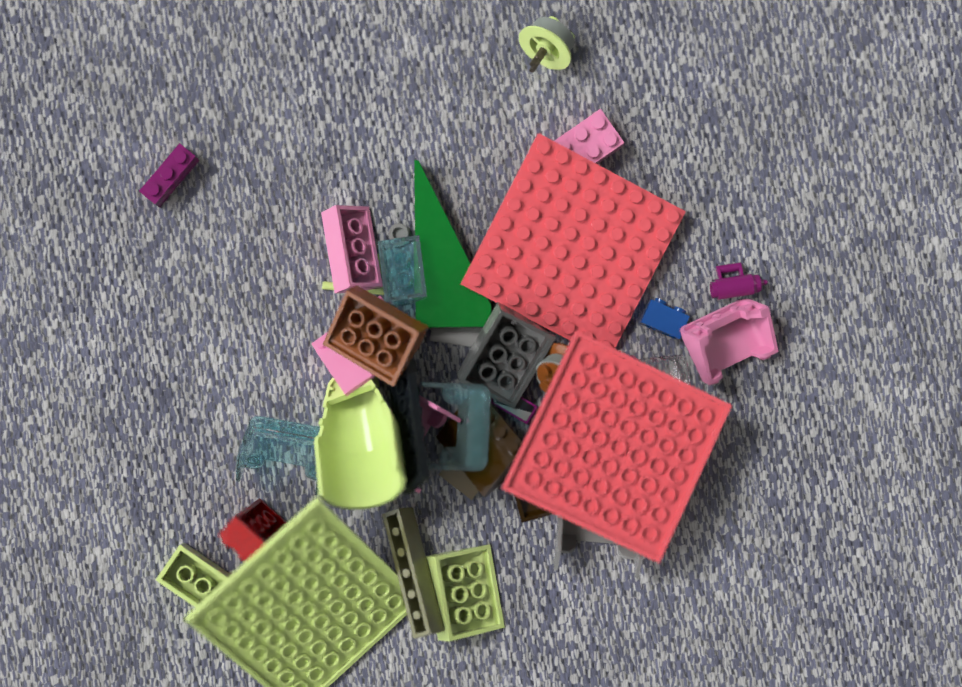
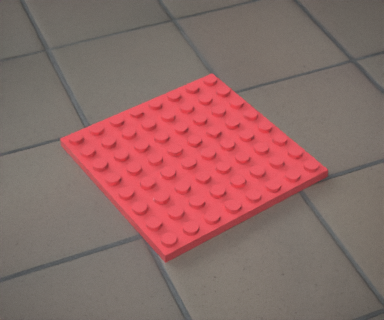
(572, 245)
(616, 446)

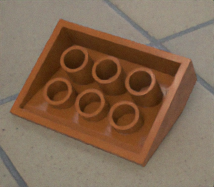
(374, 334)

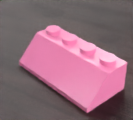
(351, 248)

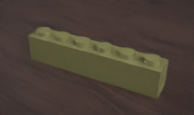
(413, 572)

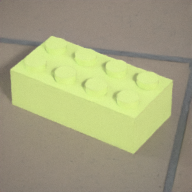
(191, 575)

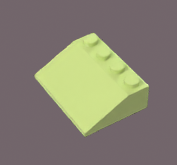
(466, 592)

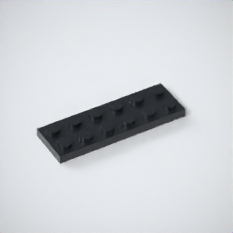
(408, 415)

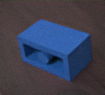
(664, 319)

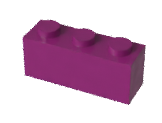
(169, 175)

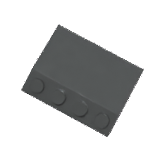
(505, 355)

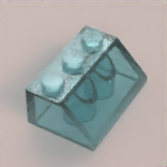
(402, 270)

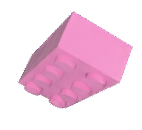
(592, 138)

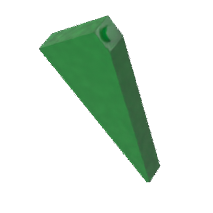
(444, 264)

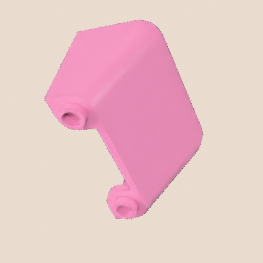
(729, 337)

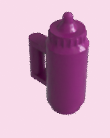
(737, 285)

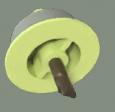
(547, 43)

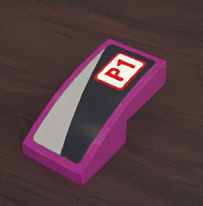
(523, 410)

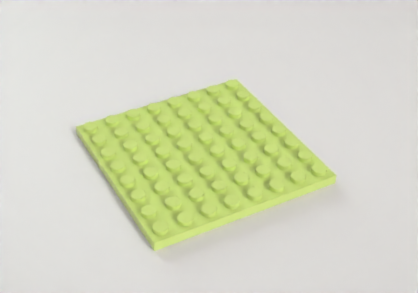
(303, 603)

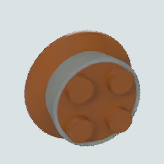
(548, 366)

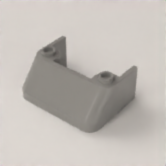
(569, 532)

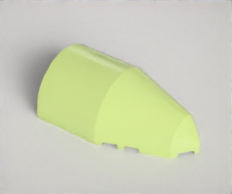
(358, 449)

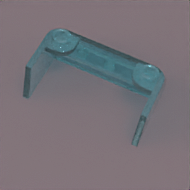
(472, 431)
(278, 442)

